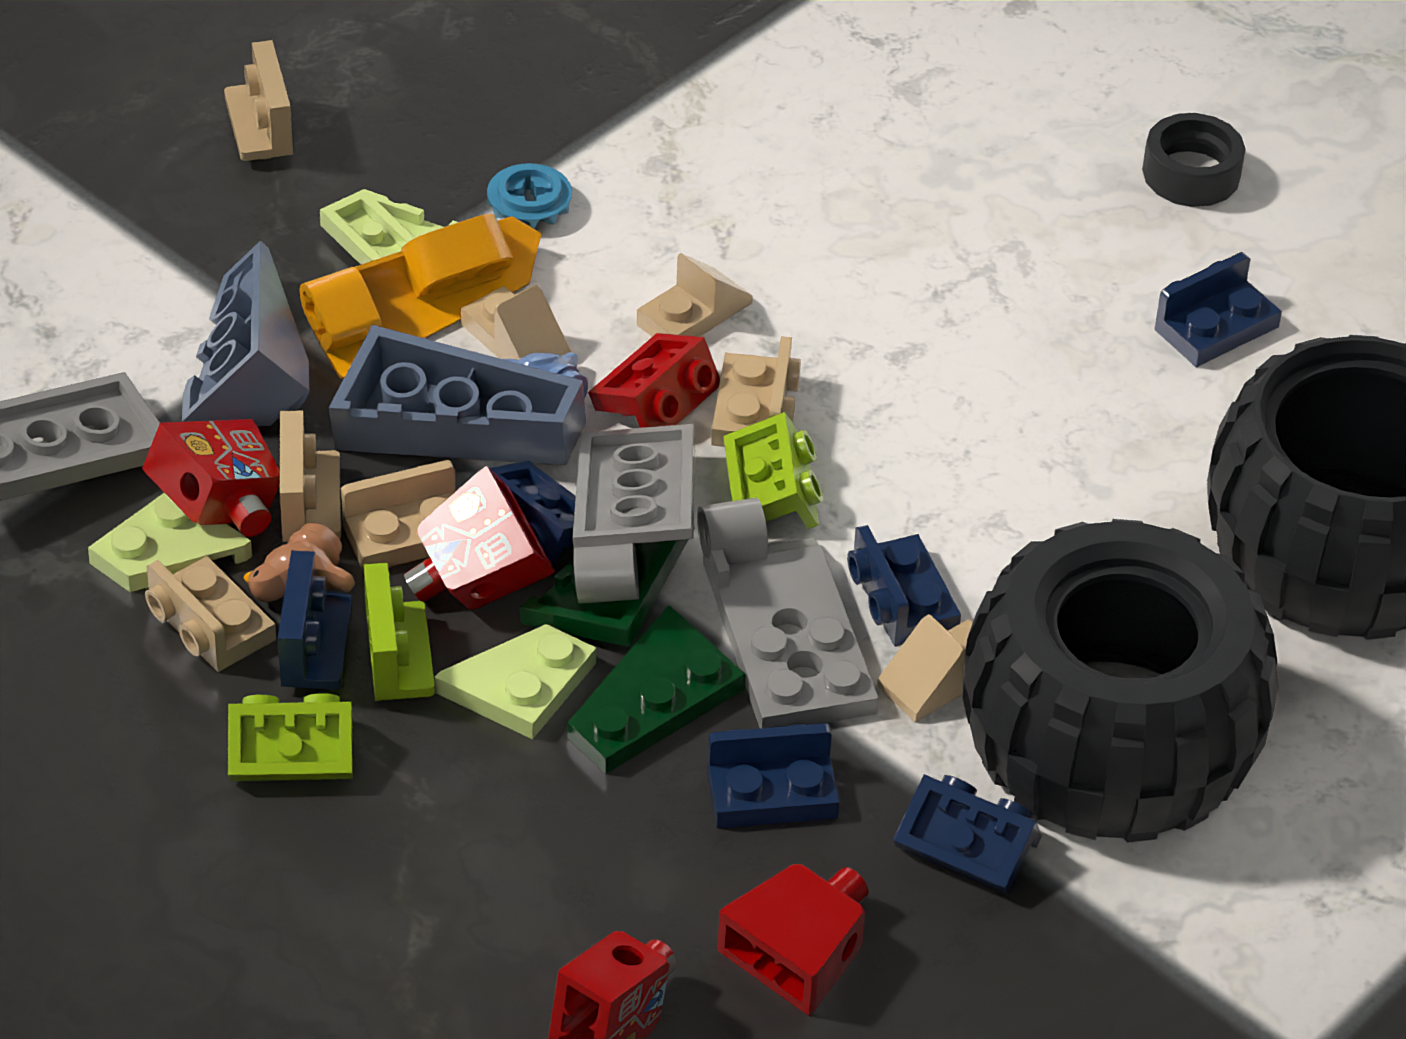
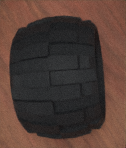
(1284, 480)
(1104, 747)

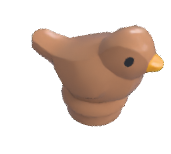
(270, 578)

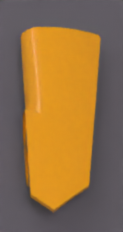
(420, 285)

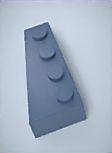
(453, 404)

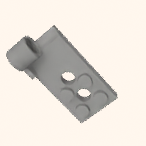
(72, 449)
(629, 492)
(776, 586)

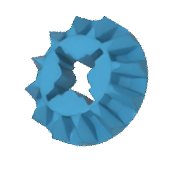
(545, 183)

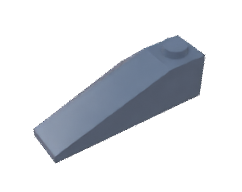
(254, 351)

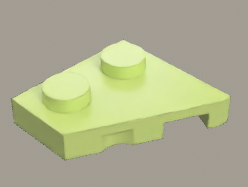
(373, 225)
(166, 535)
(520, 679)

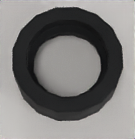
(1186, 183)

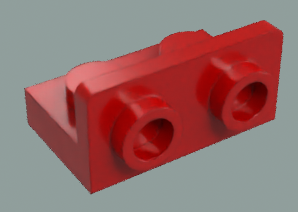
(659, 381)

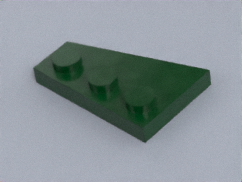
(605, 621)
(653, 692)

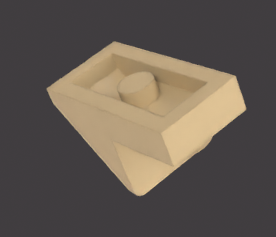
(696, 302)
(514, 323)
(927, 668)

